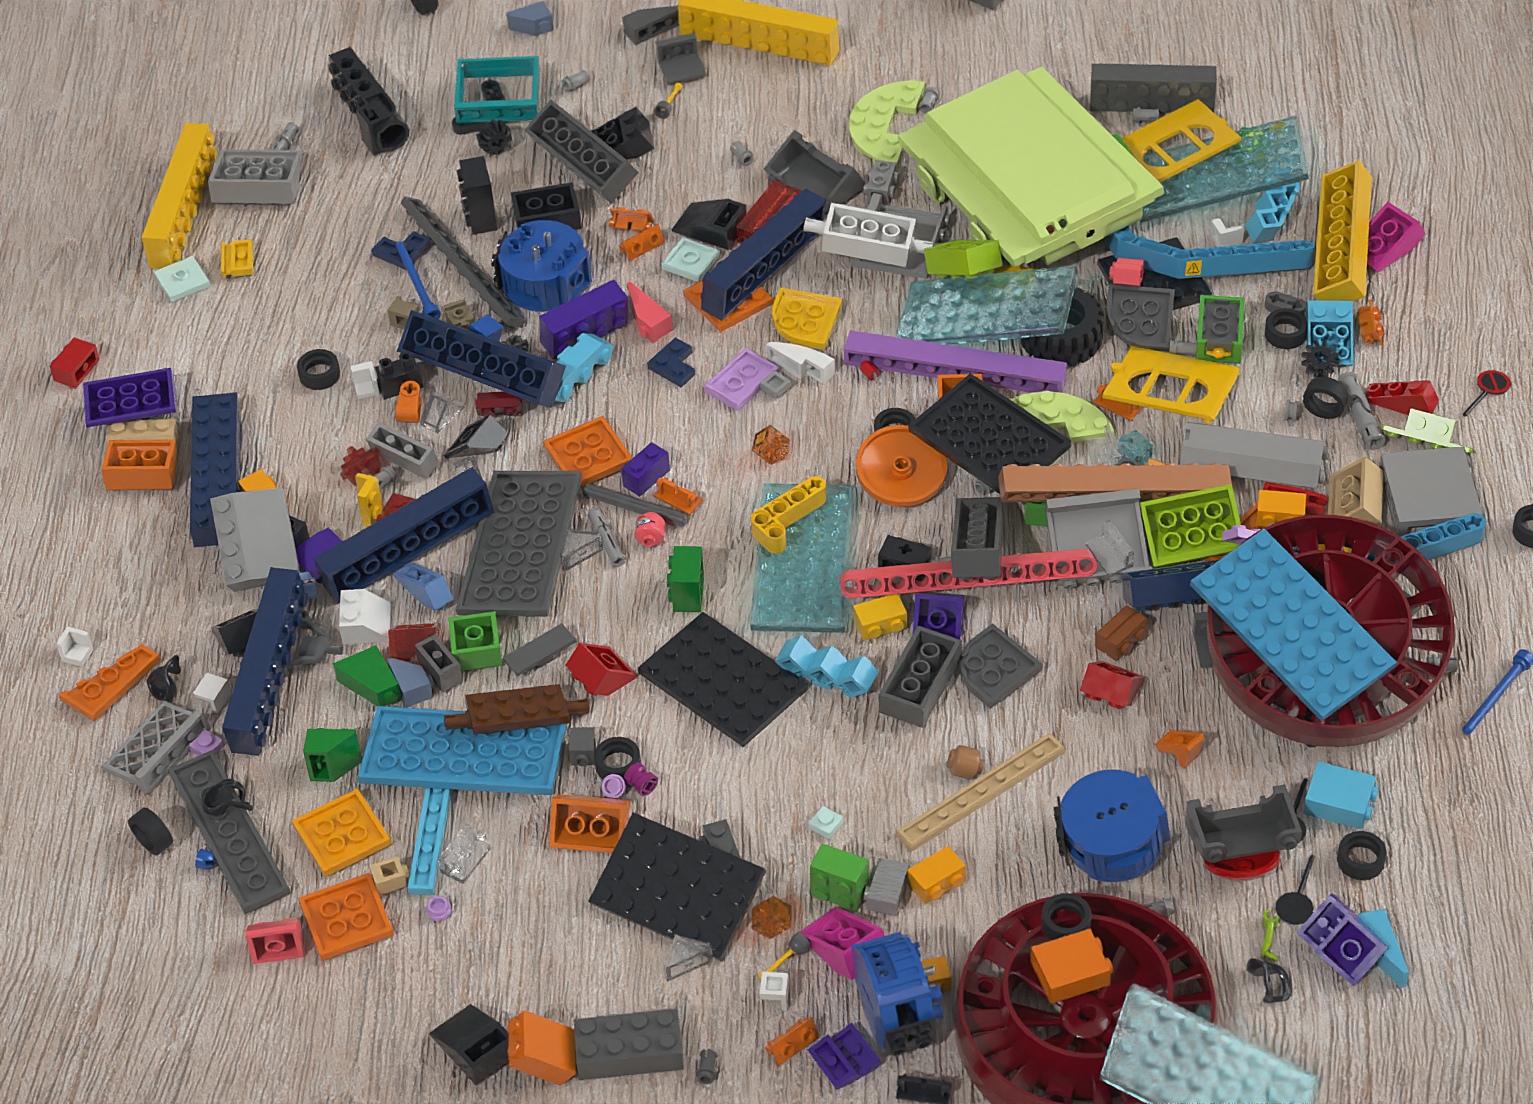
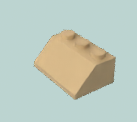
(145, 430)
(1357, 491)

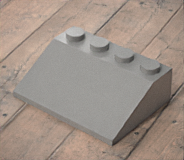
(255, 176)
(253, 536)

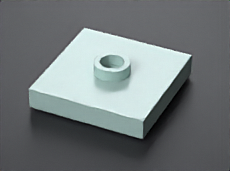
(690, 259)
(182, 279)

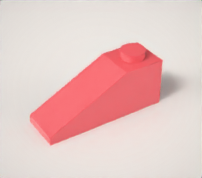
(650, 317)

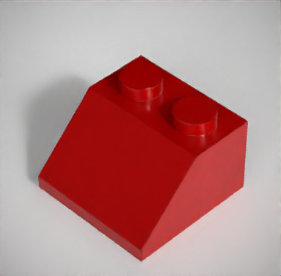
(599, 669)
(1111, 684)

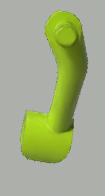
(1270, 925)

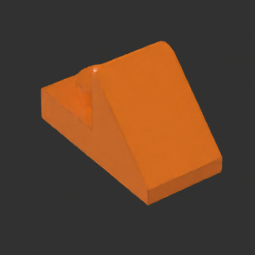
(1183, 744)

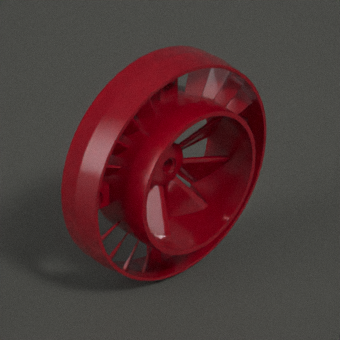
(1376, 606)
(1127, 939)

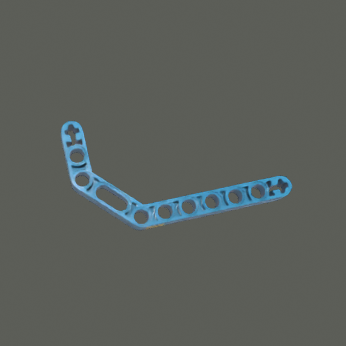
(1211, 260)
(1447, 536)

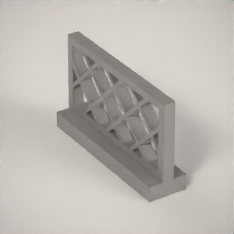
(167, 753)

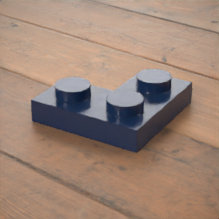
(415, 245)
(670, 364)

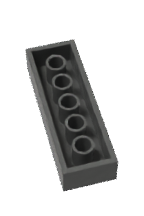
(1150, 86)
(581, 151)
(977, 538)

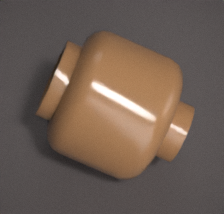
(965, 762)

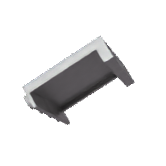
(928, 227)
(1429, 487)
(1080, 518)

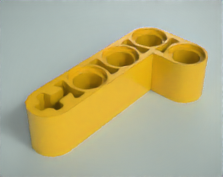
(770, 520)

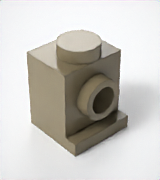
(400, 311)
(458, 314)

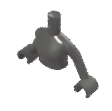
(313, 649)

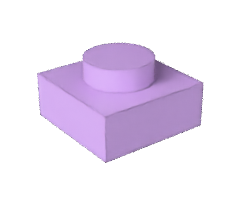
(206, 742)

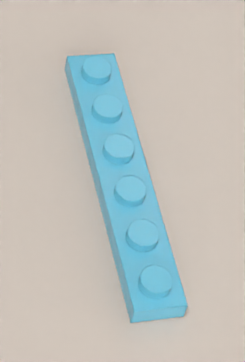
(429, 841)

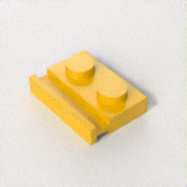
(237, 258)

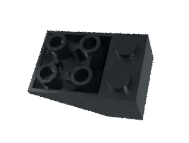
(627, 134)
(711, 221)
(474, 1042)

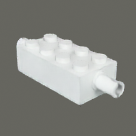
(867, 234)

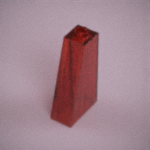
(766, 206)

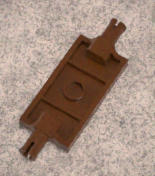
(516, 709)

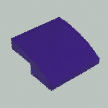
(314, 547)
(844, 1056)

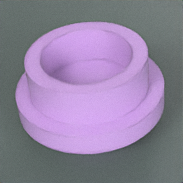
(613, 786)
(438, 908)

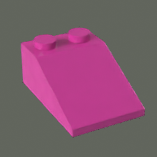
(1391, 236)
(833, 936)

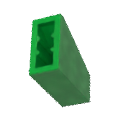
(368, 677)

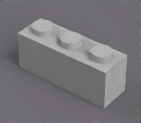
(402, 450)

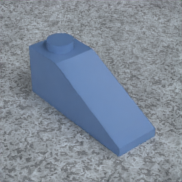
(425, 585)

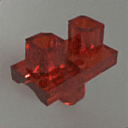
(359, 460)

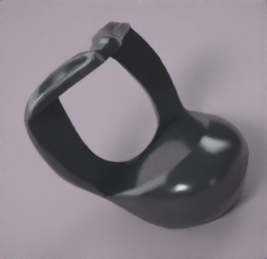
(162, 686)
(217, 800)
(1261, 968)

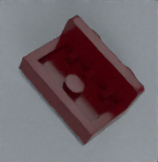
(498, 403)

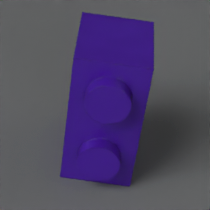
(645, 469)

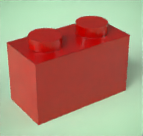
(74, 362)

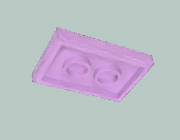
(740, 379)

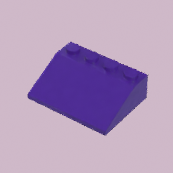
(129, 397)

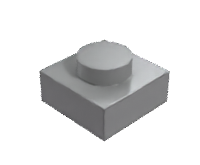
(775, 384)

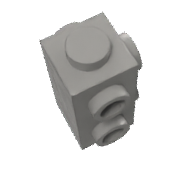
(882, 181)

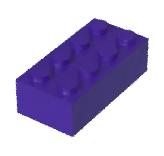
(590, 313)

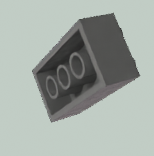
(920, 676)
(628, 1044)

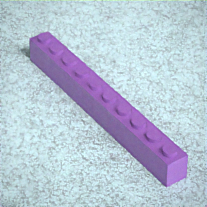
(936, 359)

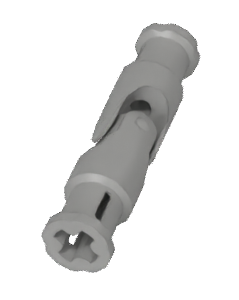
(1360, 410)

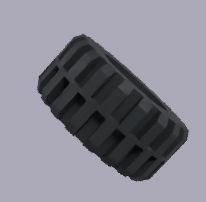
(1076, 342)

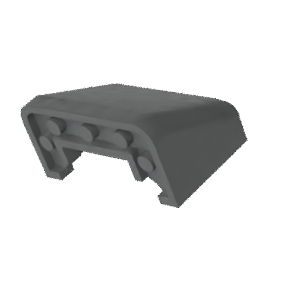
(804, 166)
(1244, 829)

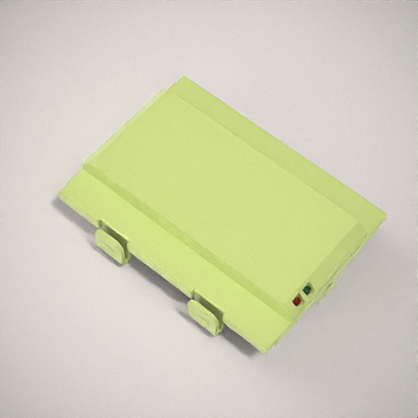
(1029, 168)

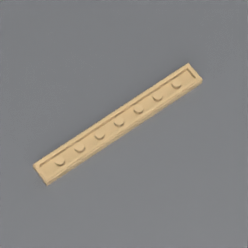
(980, 792)

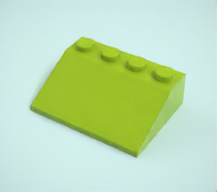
(1189, 525)

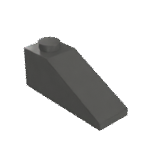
(650, 22)

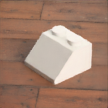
(363, 617)

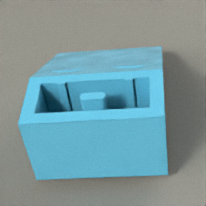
(1334, 324)

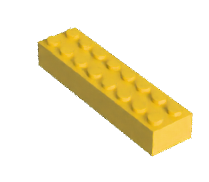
(761, 28)
(179, 195)
(1343, 234)

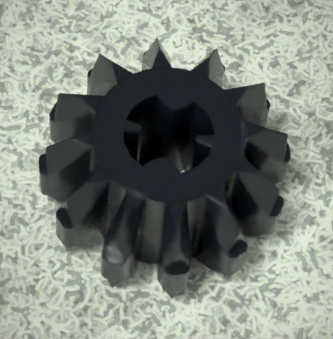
(494, 137)
(1327, 356)

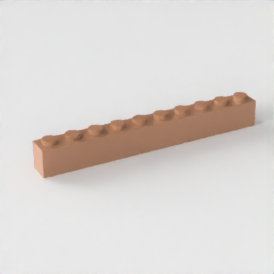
(1154, 482)

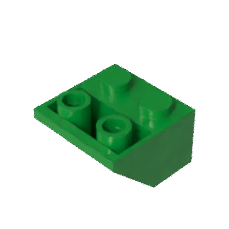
(331, 753)

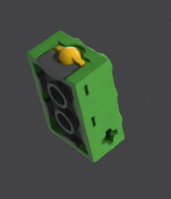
(1220, 329)

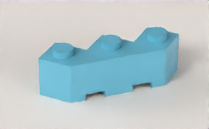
(1271, 212)
(580, 362)
(827, 667)

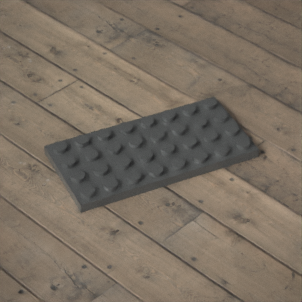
(520, 544)

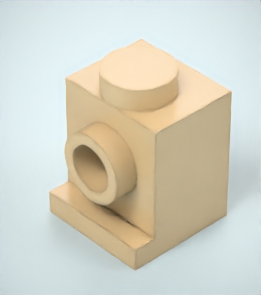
(389, 875)

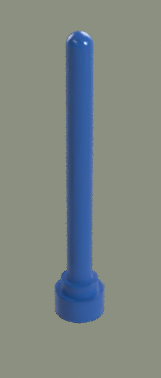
(428, 308)
(1521, 661)

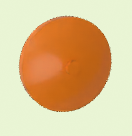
(899, 467)

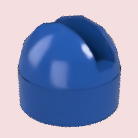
(204, 859)

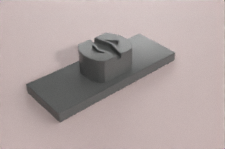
(539, 650)

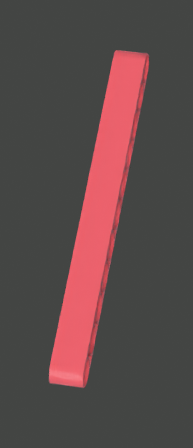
(933, 570)

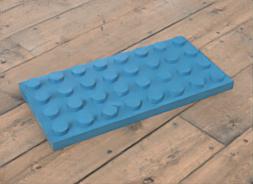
(1293, 624)
(417, 751)

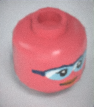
(650, 529)

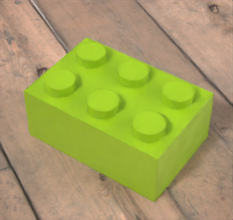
(963, 258)

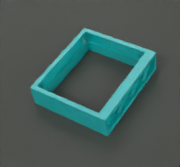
(498, 110)

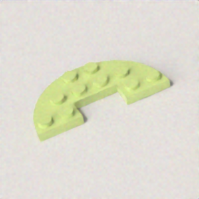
(874, 115)
(1066, 411)

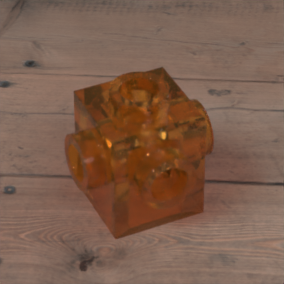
(770, 444)
(771, 917)

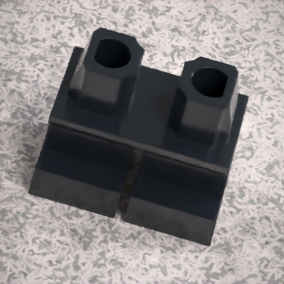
(395, 373)

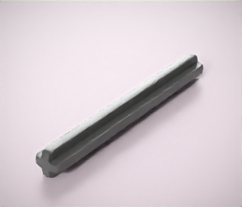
(633, 504)

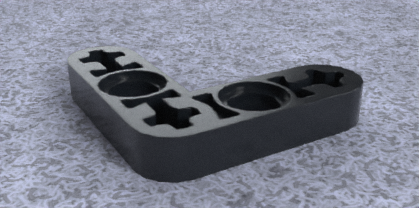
(486, 86)

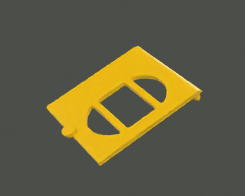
(1180, 121)
(1214, 376)

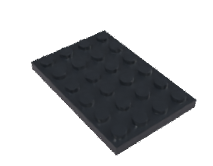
(986, 431)
(723, 679)
(677, 885)

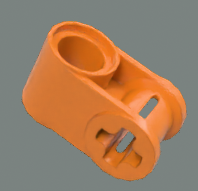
(409, 403)

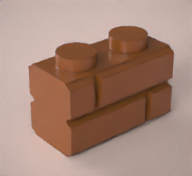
(1121, 633)

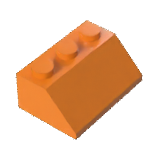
(139, 464)
(587, 822)

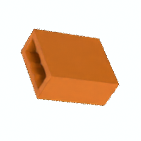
(1071, 965)
(541, 1047)

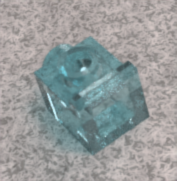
(1135, 447)

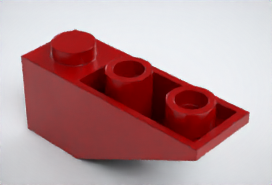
(1403, 396)

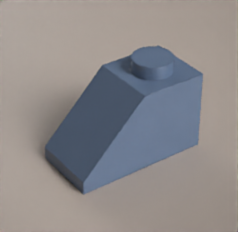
(531, 19)
(412, 681)

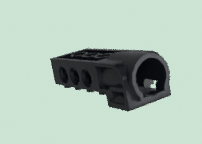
(378, 119)

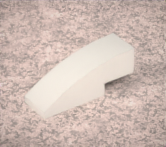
(801, 361)

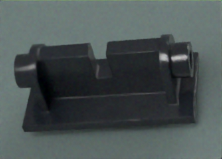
(923, 1090)

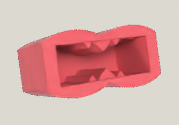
(1127, 272)

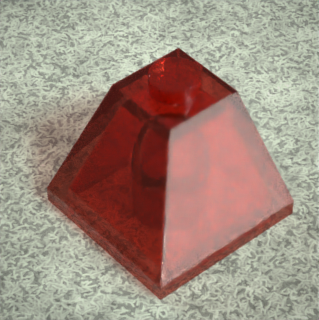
(405, 637)

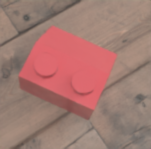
(275, 940)

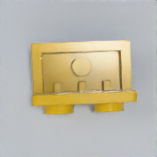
(368, 498)

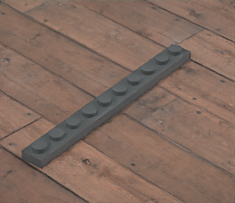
(466, 266)

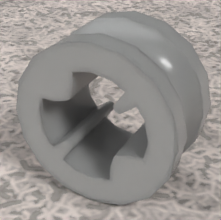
(1291, 410)

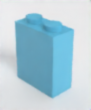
(1340, 795)

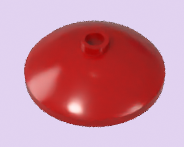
(1245, 867)

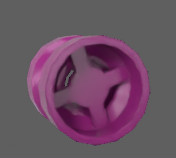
(643, 781)

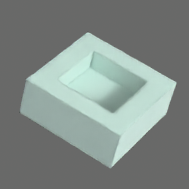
(826, 822)

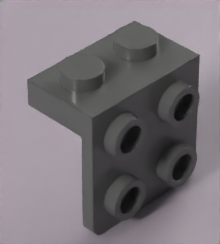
(679, 59)

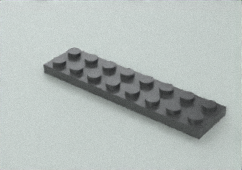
(230, 835)

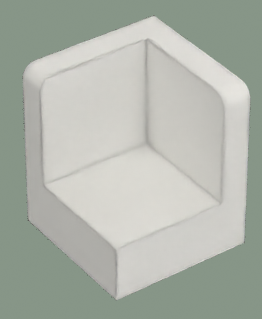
(1226, 236)
(364, 380)
(74, 646)
(214, 690)
(775, 987)

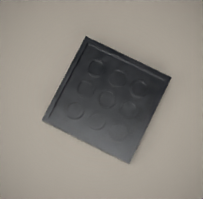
(1186, 291)

